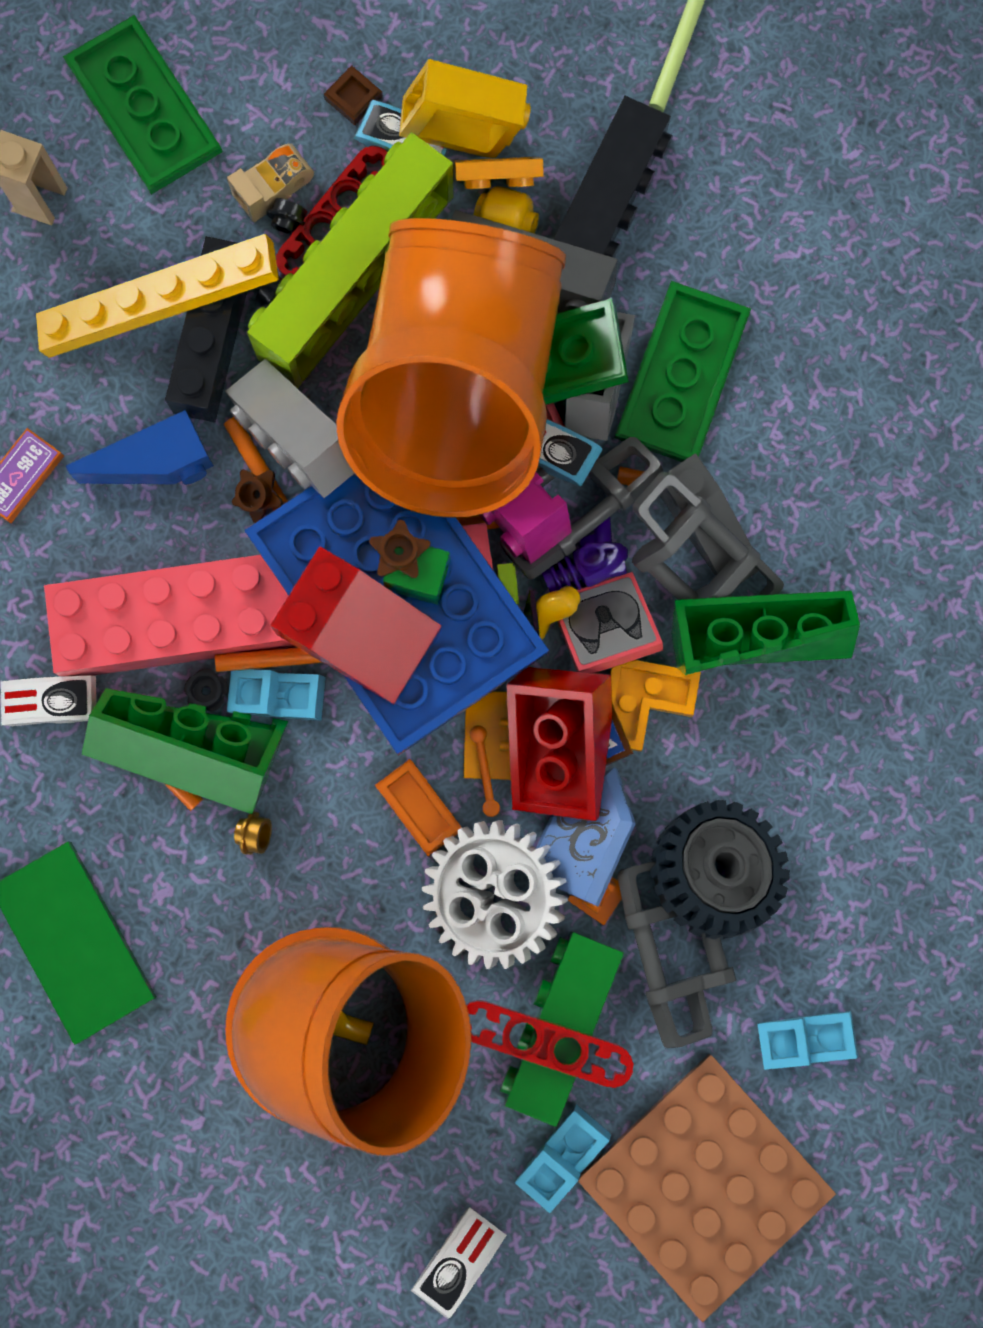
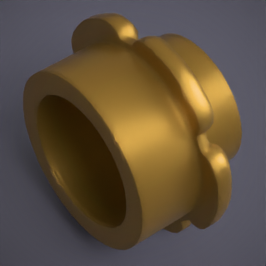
(253, 834)

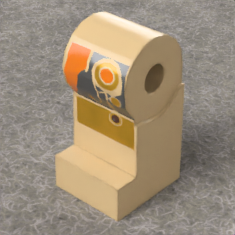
(272, 178)

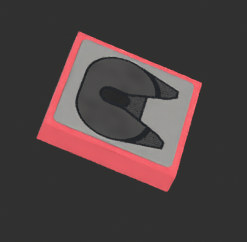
(610, 626)

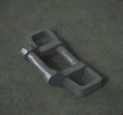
(617, 498)
(667, 542)
(660, 992)

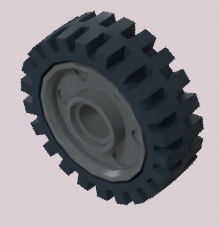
(694, 886)

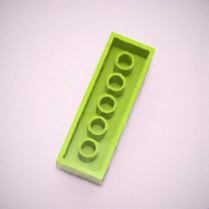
(348, 263)

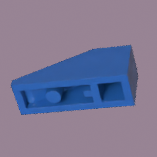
(156, 455)

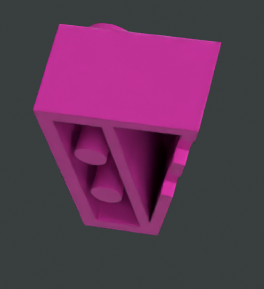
(531, 521)

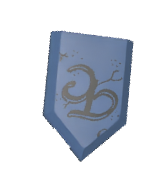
(590, 848)

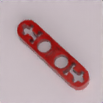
(327, 207)
(543, 1049)

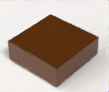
(352, 94)

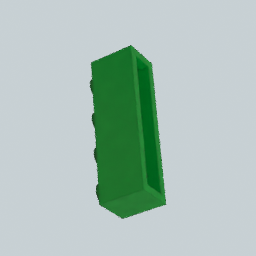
(570, 1000)

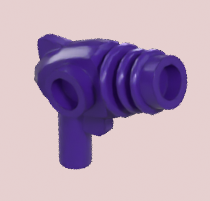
(592, 563)

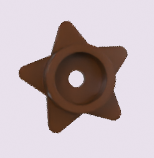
(246, 490)
(399, 537)

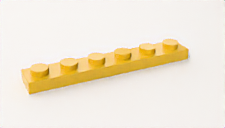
(157, 296)

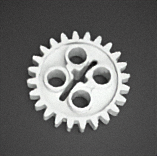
(484, 932)

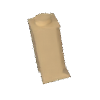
(21, 169)

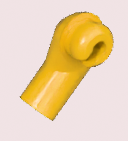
(555, 607)
(353, 1028)

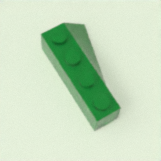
(763, 629)
(185, 746)

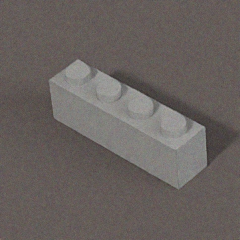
(290, 428)

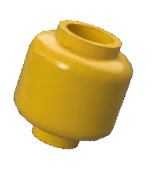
(508, 208)

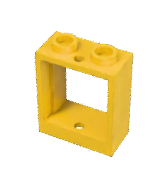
(464, 109)

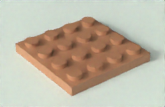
(706, 1187)

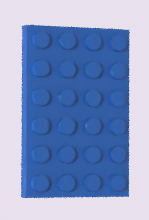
(482, 629)

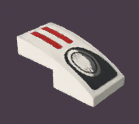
(47, 700)
(458, 1263)

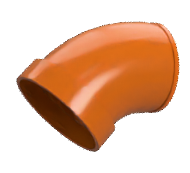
(454, 368)
(284, 1028)

